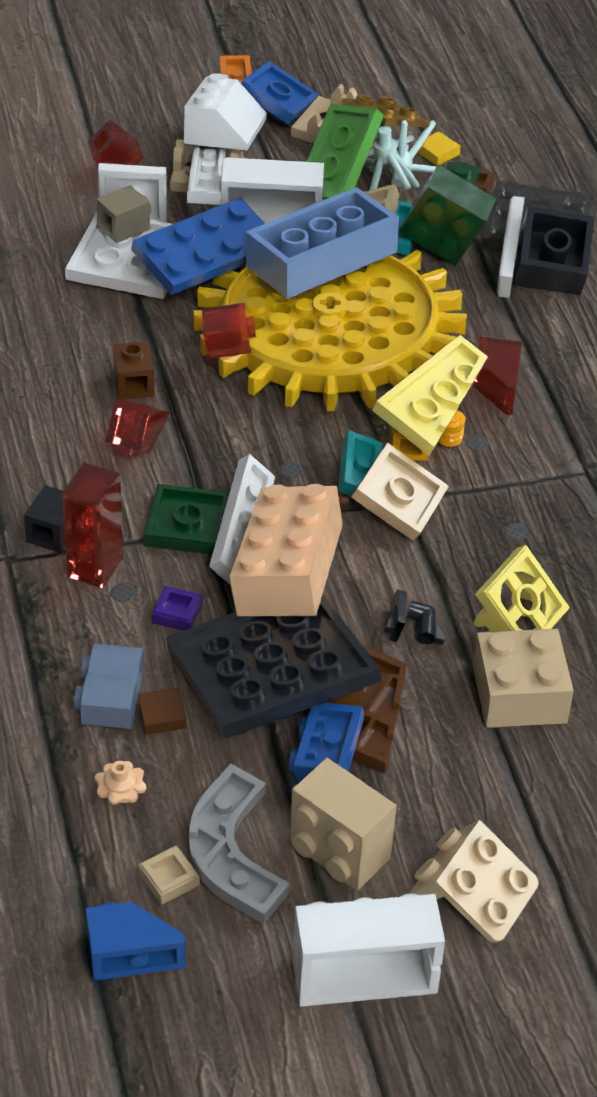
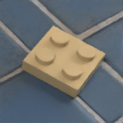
(400, 491)

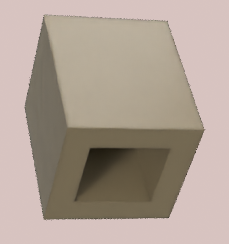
(123, 214)

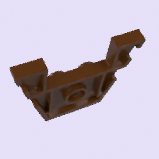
(380, 711)

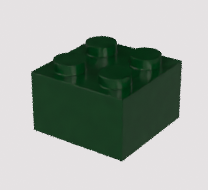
(447, 215)

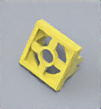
(535, 587)

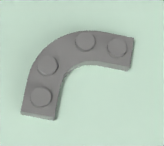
(217, 855)

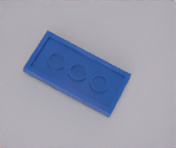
(198, 246)

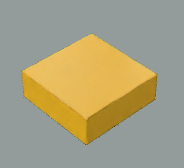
(439, 149)

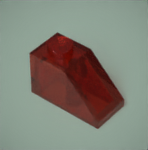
(500, 372)
(135, 427)

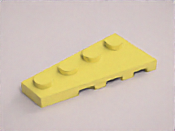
(430, 395)

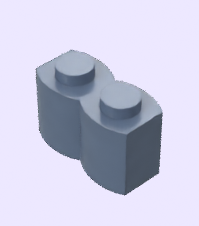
(110, 686)

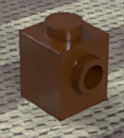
(133, 370)

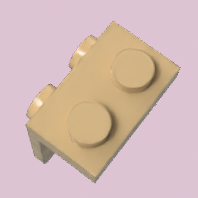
(478, 879)

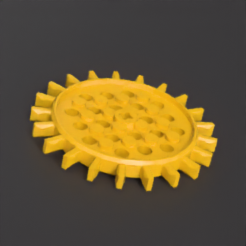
(342, 333)

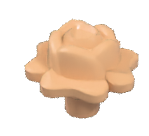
(120, 782)

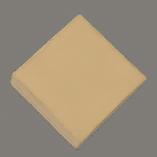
(168, 875)

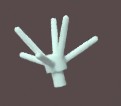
(386, 152)
(407, 156)

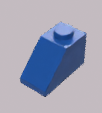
(131, 942)

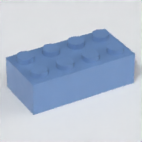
(321, 242)

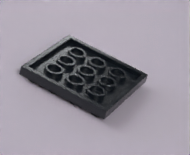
(271, 665)

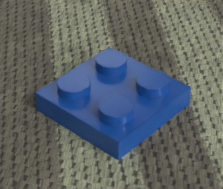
(279, 92)

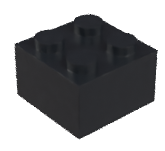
(554, 250)

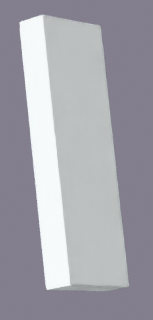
(510, 247)

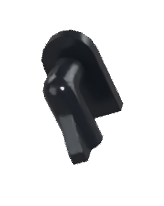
(428, 627)

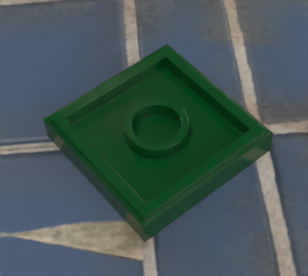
(185, 519)

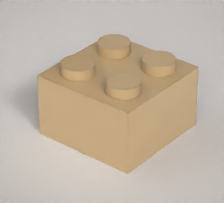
(522, 678)
(342, 824)

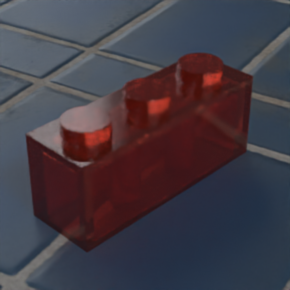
(93, 524)

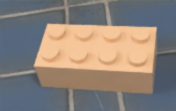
(287, 551)

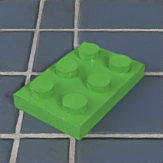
(344, 145)

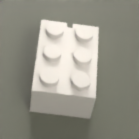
(272, 186)
(367, 949)

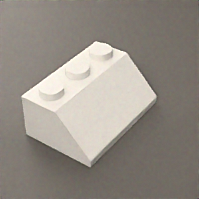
(222, 114)

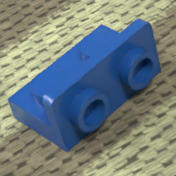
(327, 733)

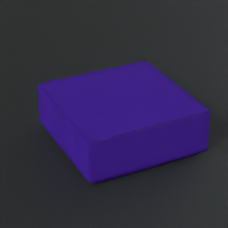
(177, 608)

